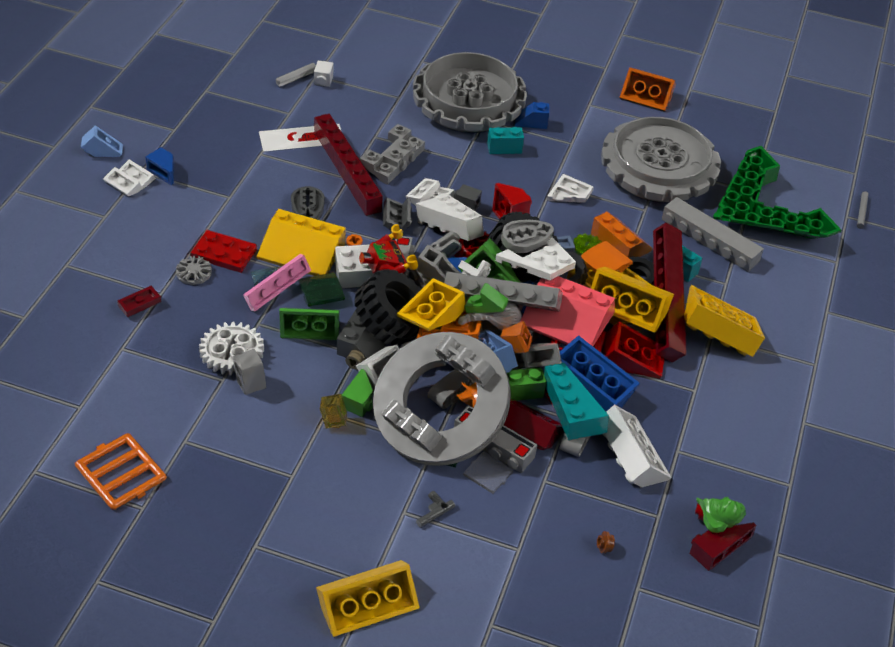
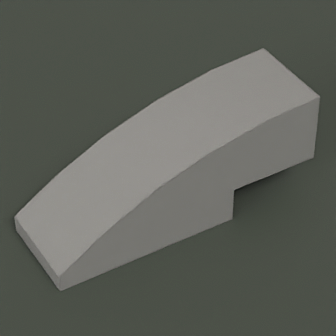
(539, 355)

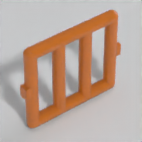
(103, 491)

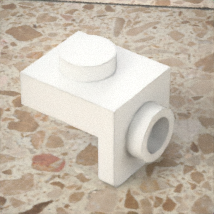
(482, 271)

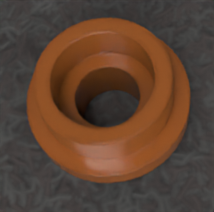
(605, 542)

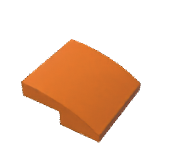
(606, 256)

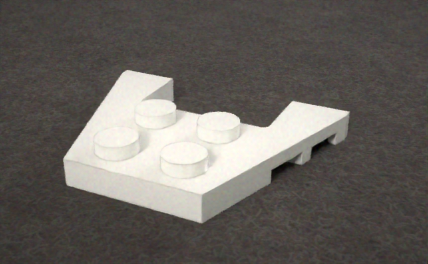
(545, 263)

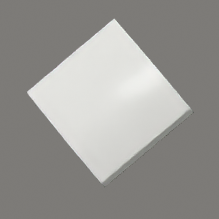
(129, 178)
(426, 190)

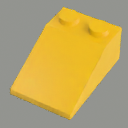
(434, 306)

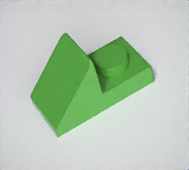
(488, 301)

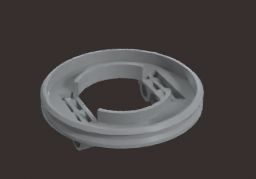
(414, 436)

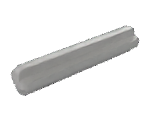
(295, 75)

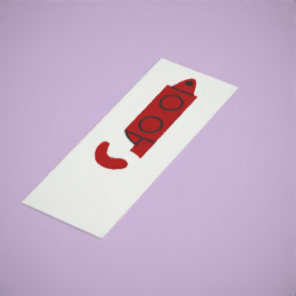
(289, 138)

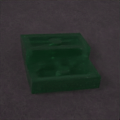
(321, 289)

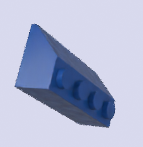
(598, 374)

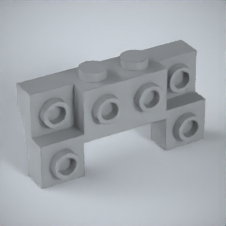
(396, 156)

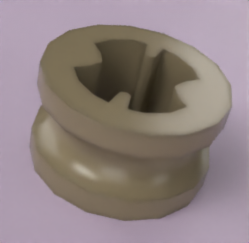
(354, 358)

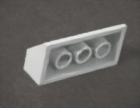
(634, 449)

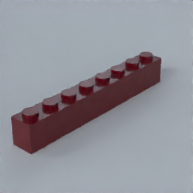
(348, 165)
(668, 275)

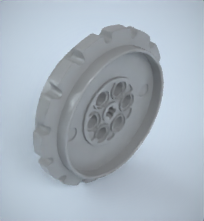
(469, 92)
(660, 159)

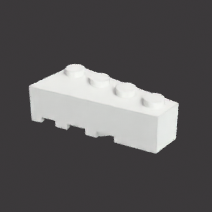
(450, 216)

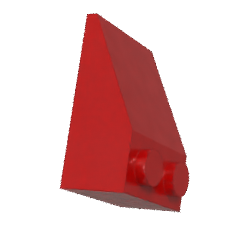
(632, 351)

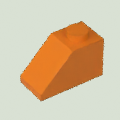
(518, 336)

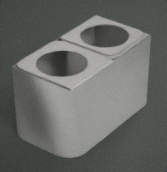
(249, 371)

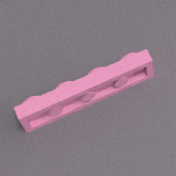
(277, 282)

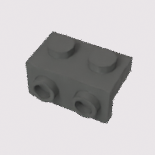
(397, 213)

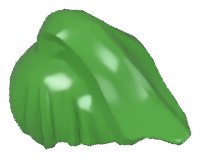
(721, 513)

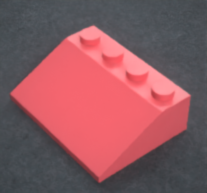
(581, 313)

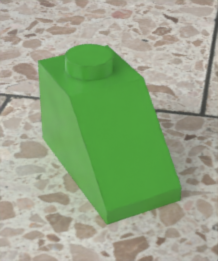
(359, 395)

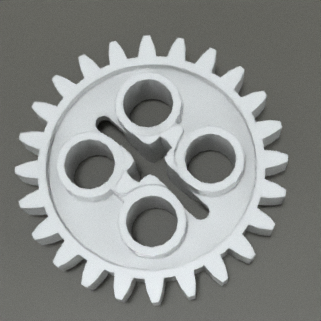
(219, 342)

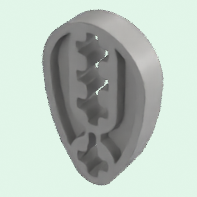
(526, 235)

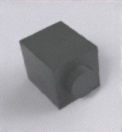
(469, 196)

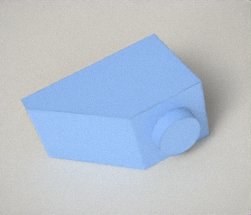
(101, 144)

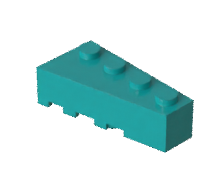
(573, 403)

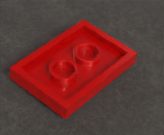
(224, 251)

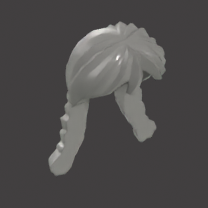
(501, 320)

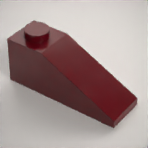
(714, 547)

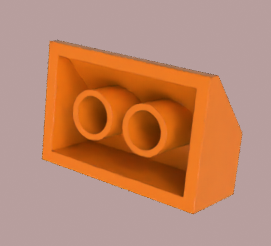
(647, 89)
(619, 235)

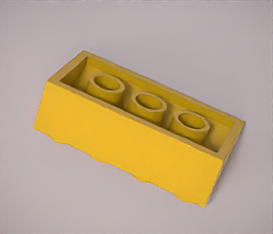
(634, 299)
(368, 597)

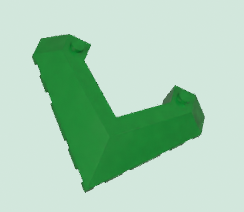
(742, 203)

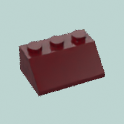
(533, 425)

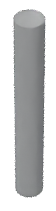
(862, 210)

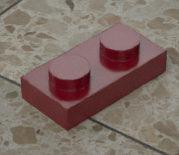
(139, 301)

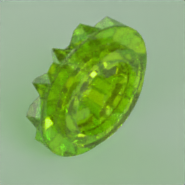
(580, 241)

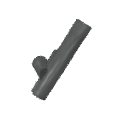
(435, 508)

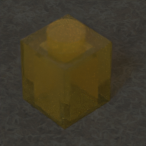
(333, 411)

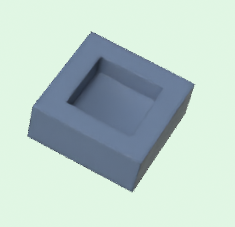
(566, 243)

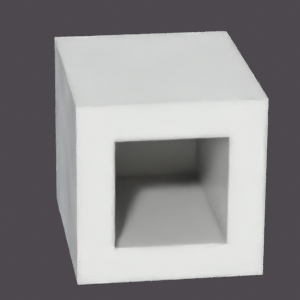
(323, 73)

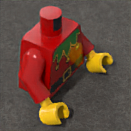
(387, 254)

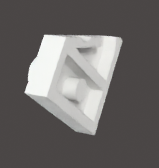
(570, 190)

